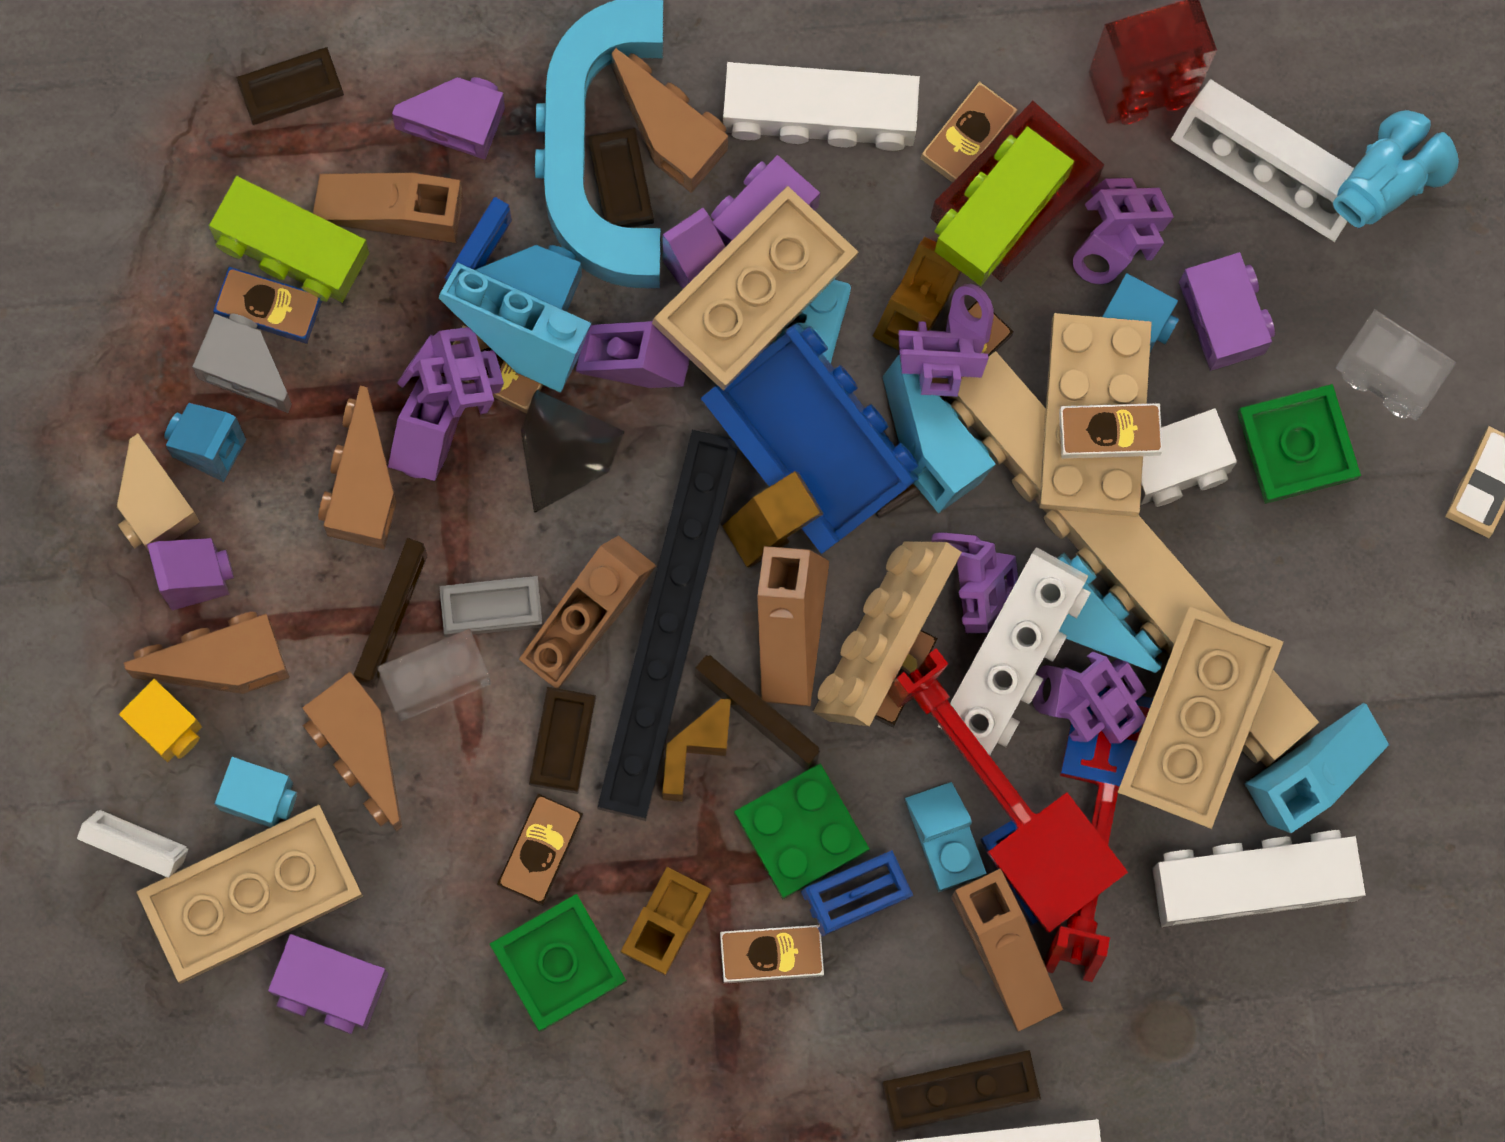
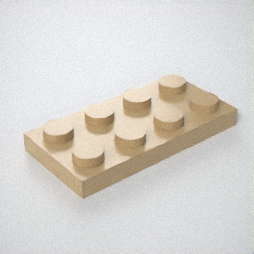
(755, 288)
(1093, 365)
(886, 632)
(1200, 717)
(249, 894)

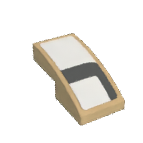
(1481, 491)

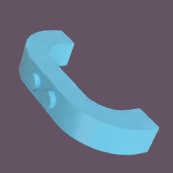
(605, 250)

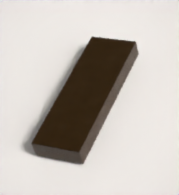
(391, 613)
(757, 712)
(961, 1091)

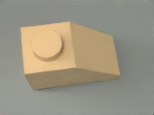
(150, 500)

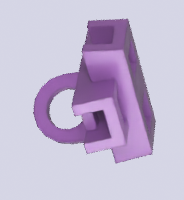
(1122, 233)
(955, 351)
(458, 364)
(981, 579)
(1076, 691)

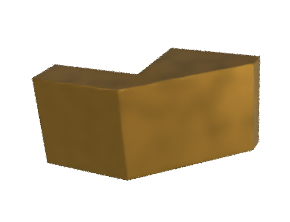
(919, 295)
(772, 518)
(703, 736)
(666, 921)

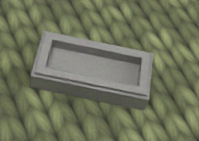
(491, 606)

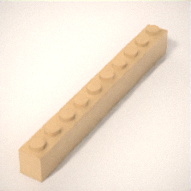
(1117, 547)

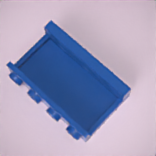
(803, 417)

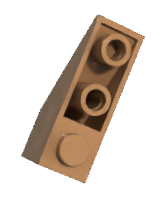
(674, 132)
(392, 203)
(363, 492)
(587, 610)
(790, 622)
(225, 660)
(357, 734)
(1007, 949)

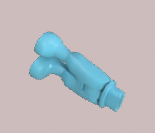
(1386, 180)

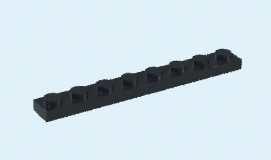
(668, 626)

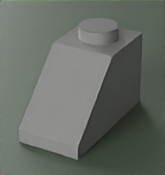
(240, 361)

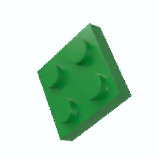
(1298, 443)
(801, 831)
(558, 963)

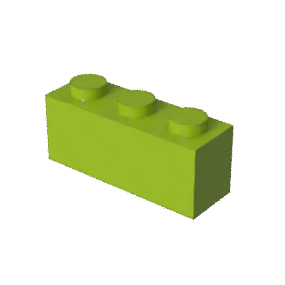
(1002, 204)
(288, 240)

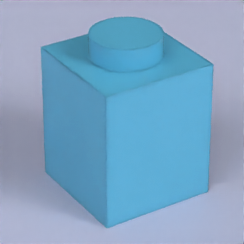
(256, 793)

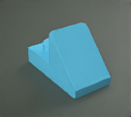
(946, 836)

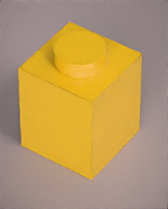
(162, 722)

